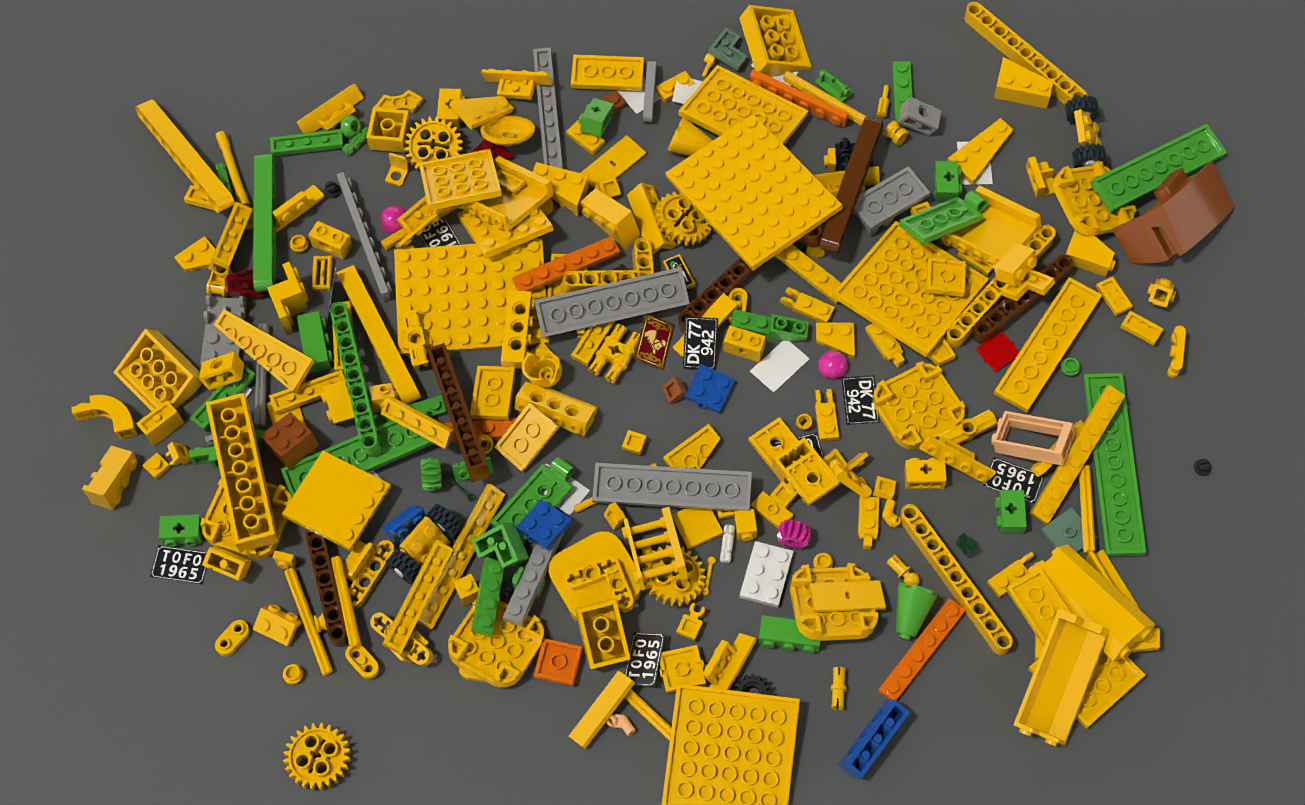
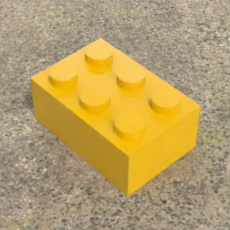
(602, 633)

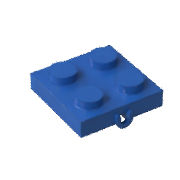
(709, 389)
(544, 524)

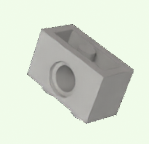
(919, 116)

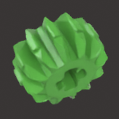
(431, 474)

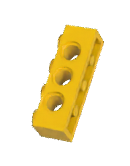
(517, 301)
(560, 409)

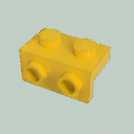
(277, 624)

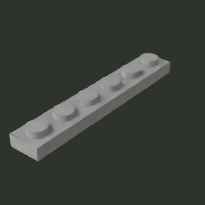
(529, 584)

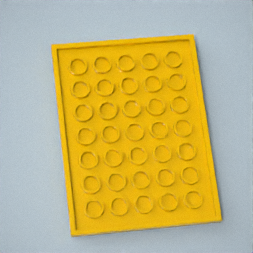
(753, 191)
(463, 294)

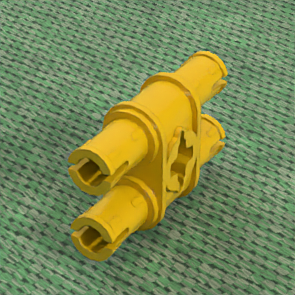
(619, 360)

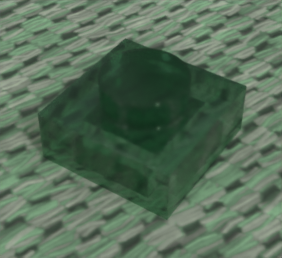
(966, 545)

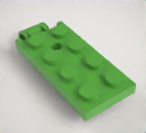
(945, 218)
(529, 494)

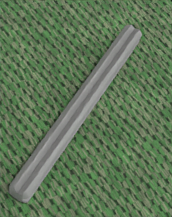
(261, 388)

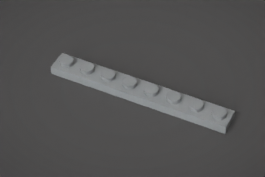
(548, 110)
(367, 242)

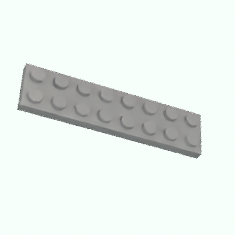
(611, 302)
(672, 487)

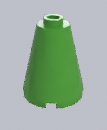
(912, 609)

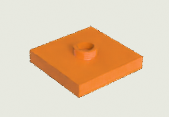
(558, 662)

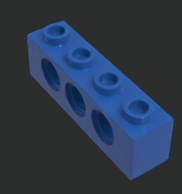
(873, 738)

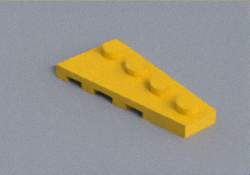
(980, 150)

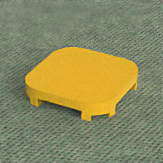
(1083, 205)
(917, 405)
(218, 509)
(585, 552)
(829, 625)
(503, 655)

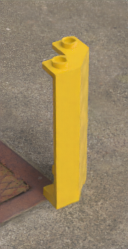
(1096, 600)
(1061, 678)

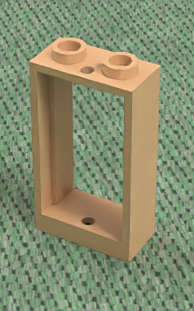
(1038, 424)

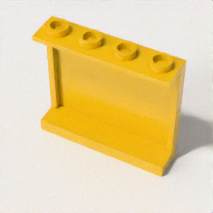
(512, 208)
(1000, 229)

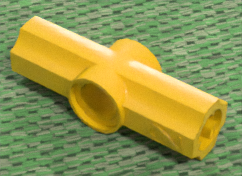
(977, 424)

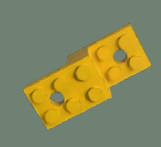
(794, 461)

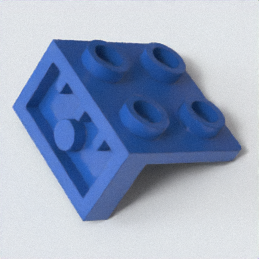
(403, 524)

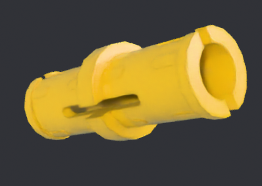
(838, 688)

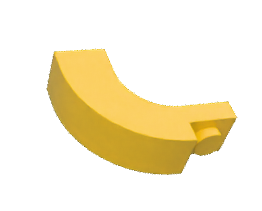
(108, 407)

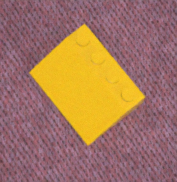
(774, 40)
(158, 371)

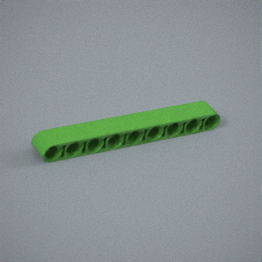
(264, 222)
(357, 385)

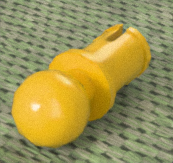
(902, 570)

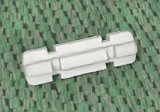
(727, 543)

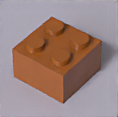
(289, 440)

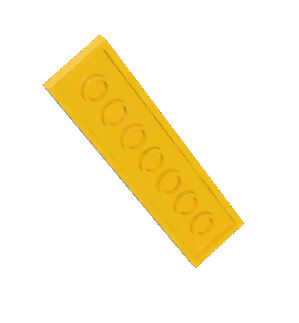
(1047, 344)

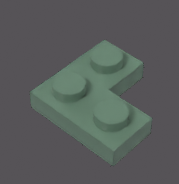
(724, 49)

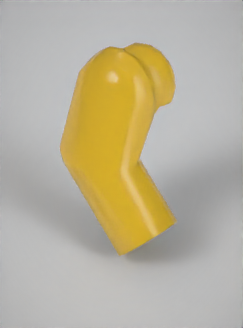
(888, 514)

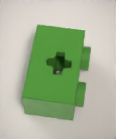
(596, 117)
(946, 180)
(1015, 502)
(180, 530)

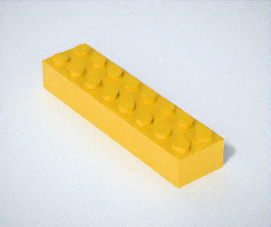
(241, 472)

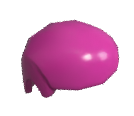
(389, 217)
(832, 365)

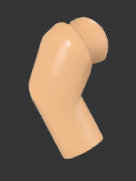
(621, 721)

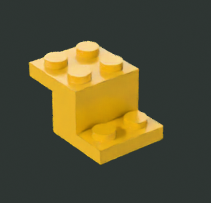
(289, 297)

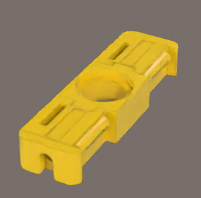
(413, 327)

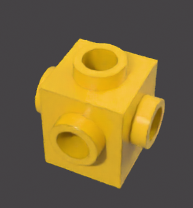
(1158, 298)
(379, 393)

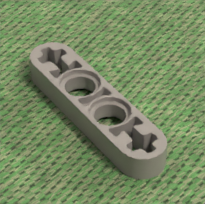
(649, 91)

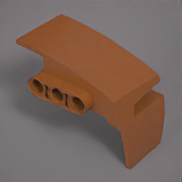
(1180, 217)

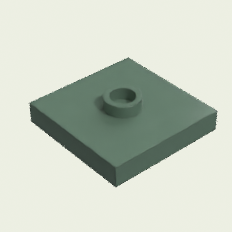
(1065, 530)

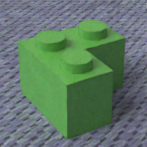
(503, 542)

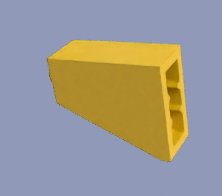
(1090, 254)

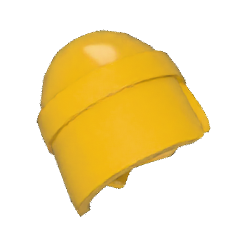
(543, 370)

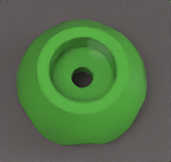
(350, 126)

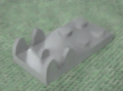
(889, 199)
(215, 342)

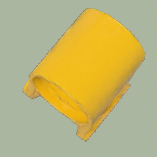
(216, 283)

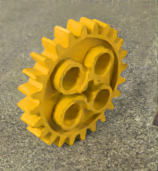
(436, 130)
(674, 208)
(668, 590)
(335, 762)

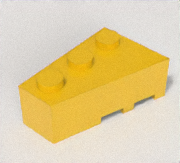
(1022, 85)
(567, 186)
(611, 217)
(111, 478)

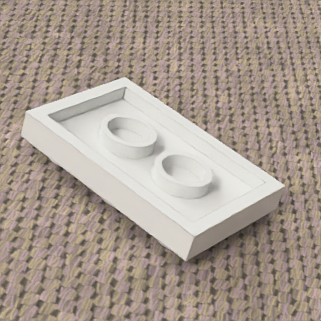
(766, 574)

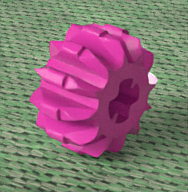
(793, 534)

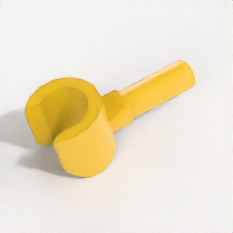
(710, 60)

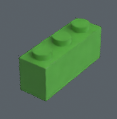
(315, 340)
(784, 634)

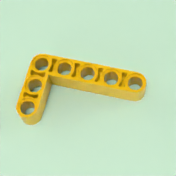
(639, 258)

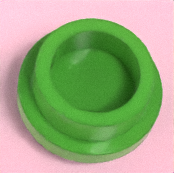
(1070, 366)

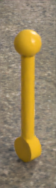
(711, 561)

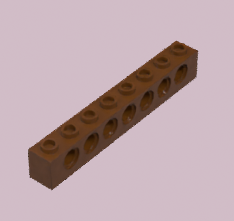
(458, 413)

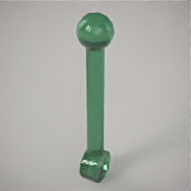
(471, 497)

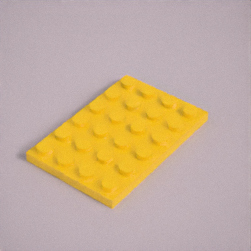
(729, 99)

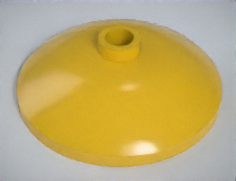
(508, 130)

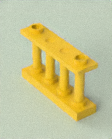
(673, 551)

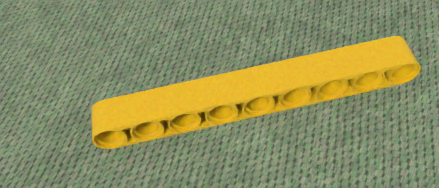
(1003, 37)
(185, 156)
(993, 291)
(378, 335)
(956, 588)

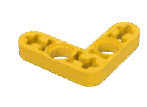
(609, 576)

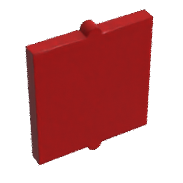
(998, 351)

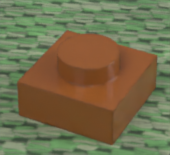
(615, 98)
(674, 390)

